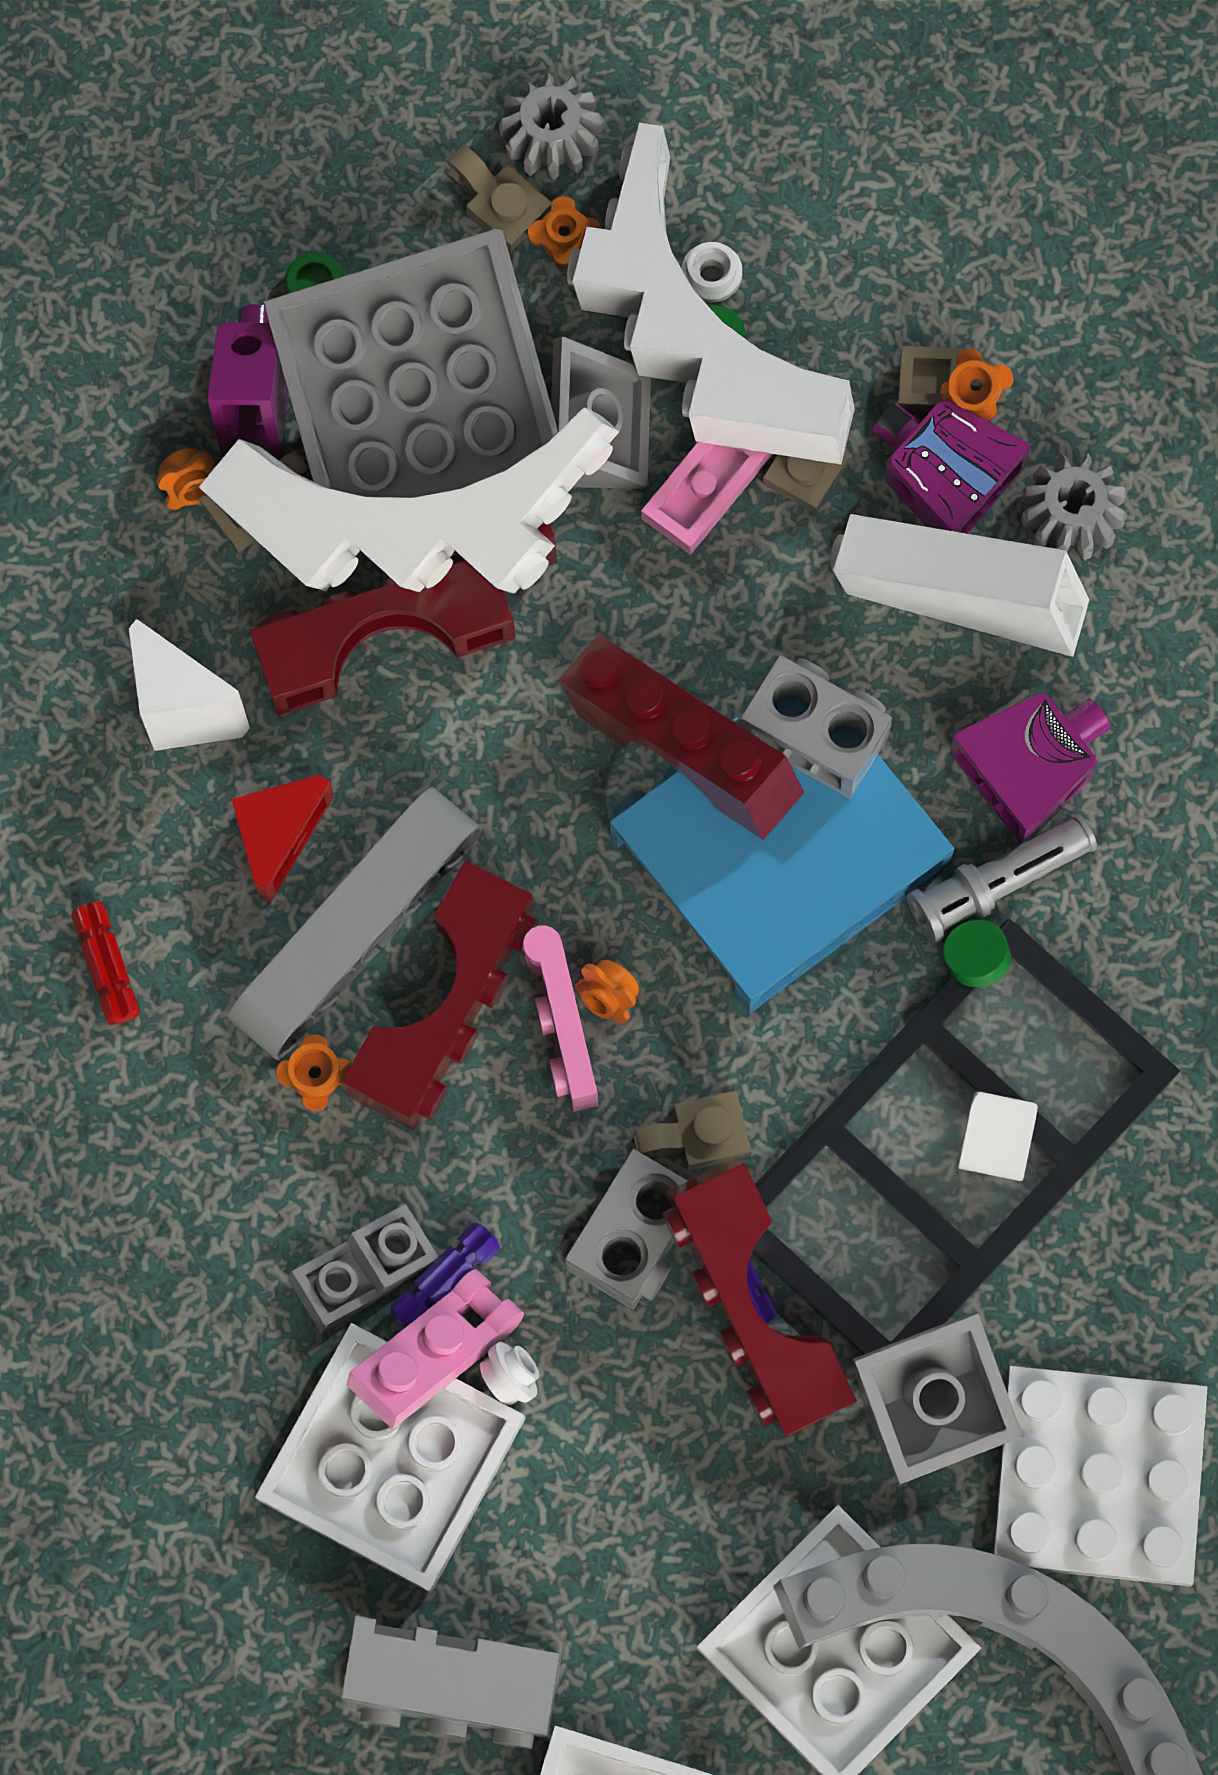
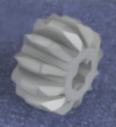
(548, 146)
(1095, 517)

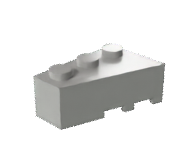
(450, 1683)

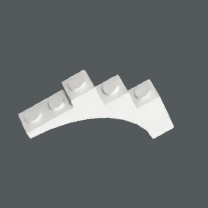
(732, 387)
(412, 539)

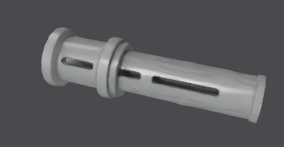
(976, 889)

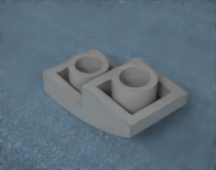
(363, 1268)

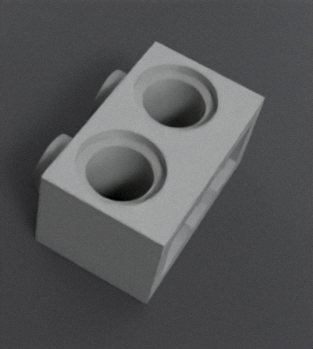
(806, 737)
(621, 1224)

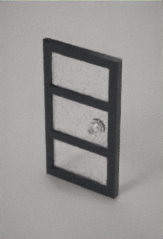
(871, 1195)

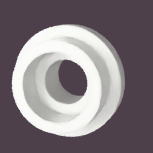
(714, 255)
(510, 1374)

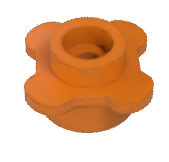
(546, 231)
(993, 379)
(182, 475)
(608, 990)
(296, 1070)

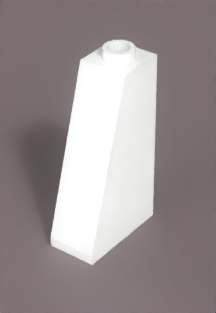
(964, 580)

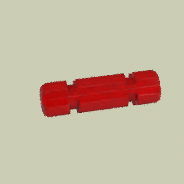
(105, 963)

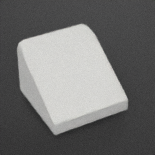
(998, 1136)

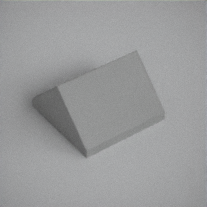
(615, 392)
(936, 1398)

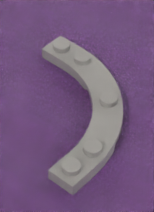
(1014, 1603)

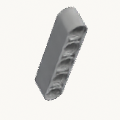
(352, 921)

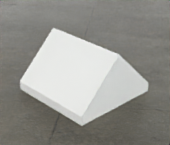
(181, 697)

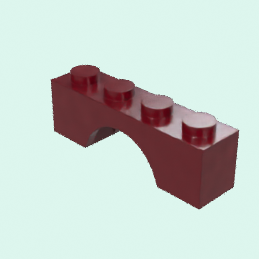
(308, 650)
(716, 754)
(403, 1067)
(721, 1222)

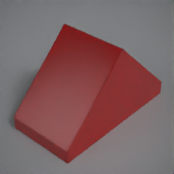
(278, 826)

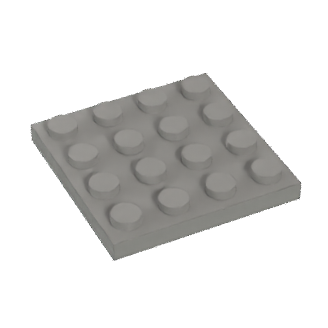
(414, 372)

